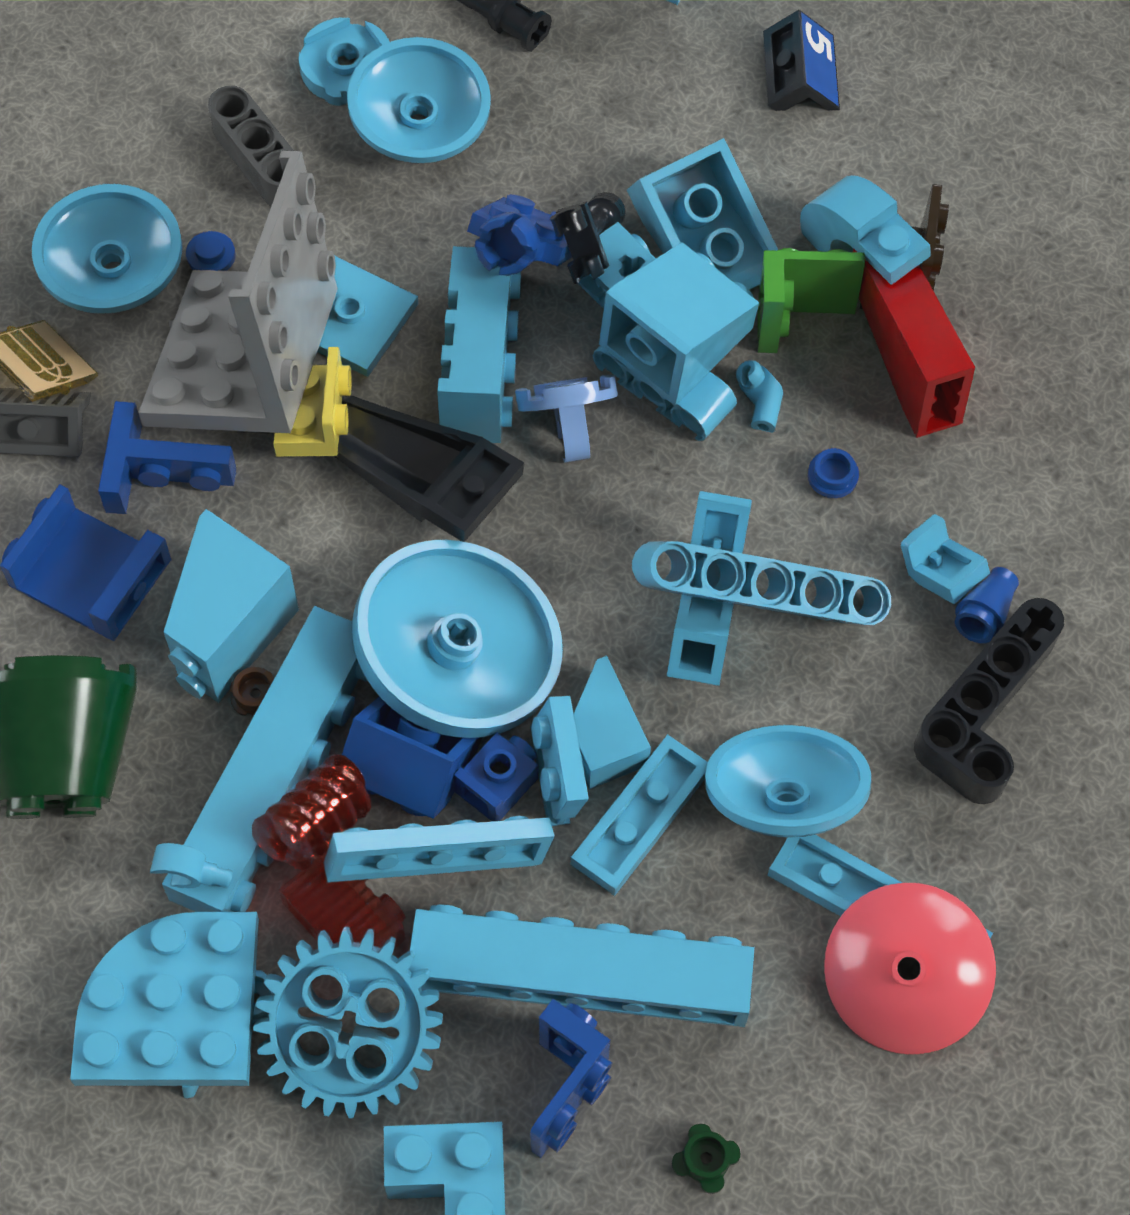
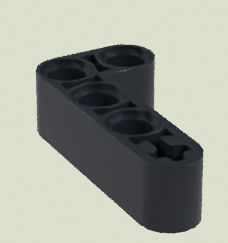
(994, 690)

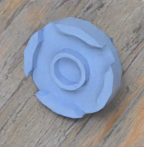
(568, 402)

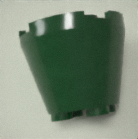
(62, 733)

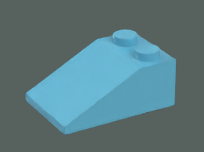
(707, 209)

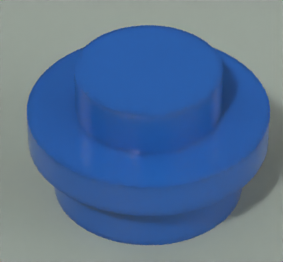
(210, 252)
(833, 473)

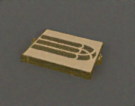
(41, 361)

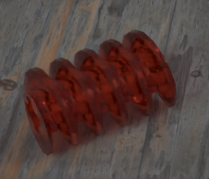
(310, 813)

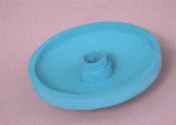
(457, 638)

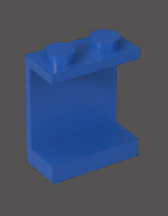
(83, 565)

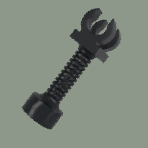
(582, 228)

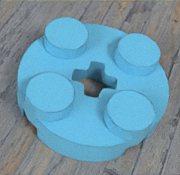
(321, 51)

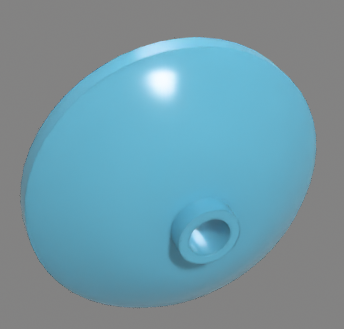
(421, 79)
(100, 228)
(788, 780)

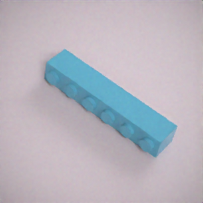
(272, 757)
(583, 966)

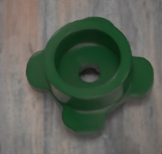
(703, 1141)

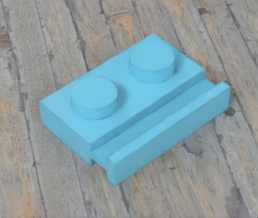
(559, 760)

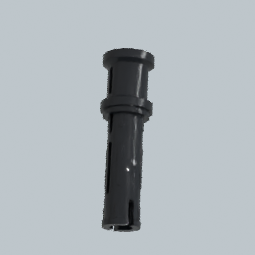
(514, 19)

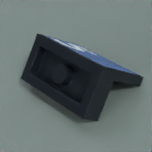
(800, 63)

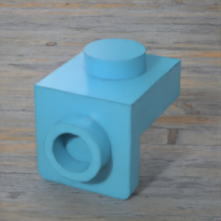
(940, 562)

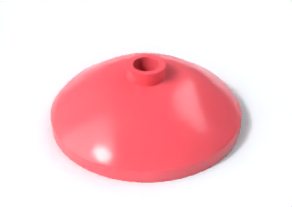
(953, 977)

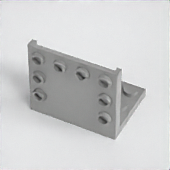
(252, 336)

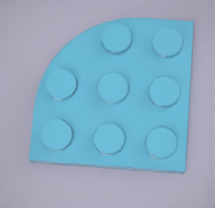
(171, 1005)

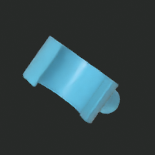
(188, 867)

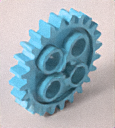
(337, 1073)

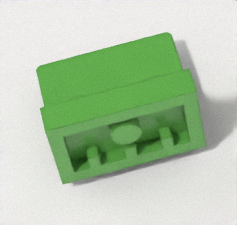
(804, 283)

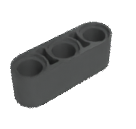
(248, 138)

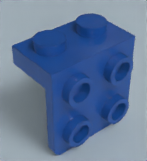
(573, 1039)

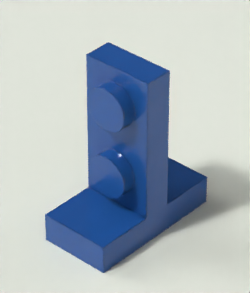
(156, 461)

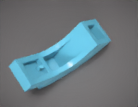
(864, 218)
(705, 623)

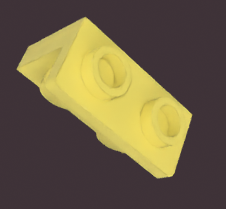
(320, 413)

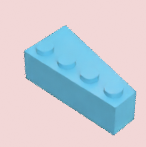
(476, 347)

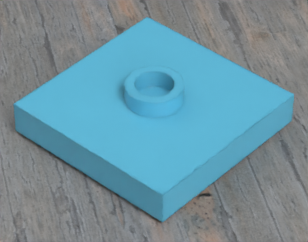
(364, 316)

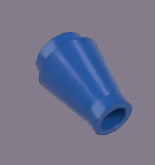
(986, 606)

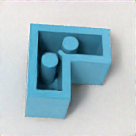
(449, 1162)

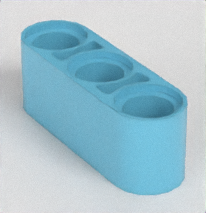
(698, 410)

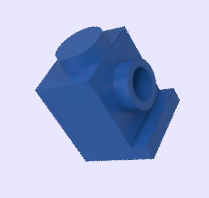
(493, 792)

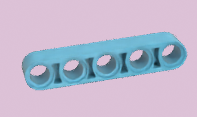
(785, 589)

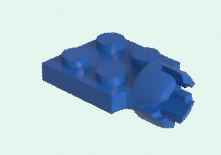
(516, 235)

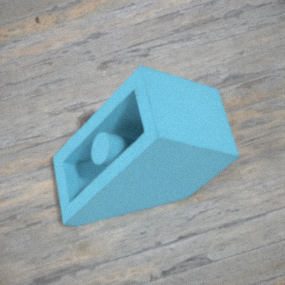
(608, 728)

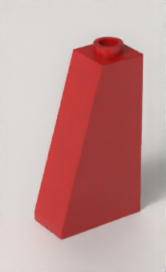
(918, 349)

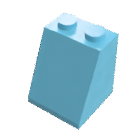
(675, 320)
(225, 607)

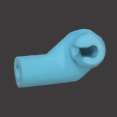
(764, 393)

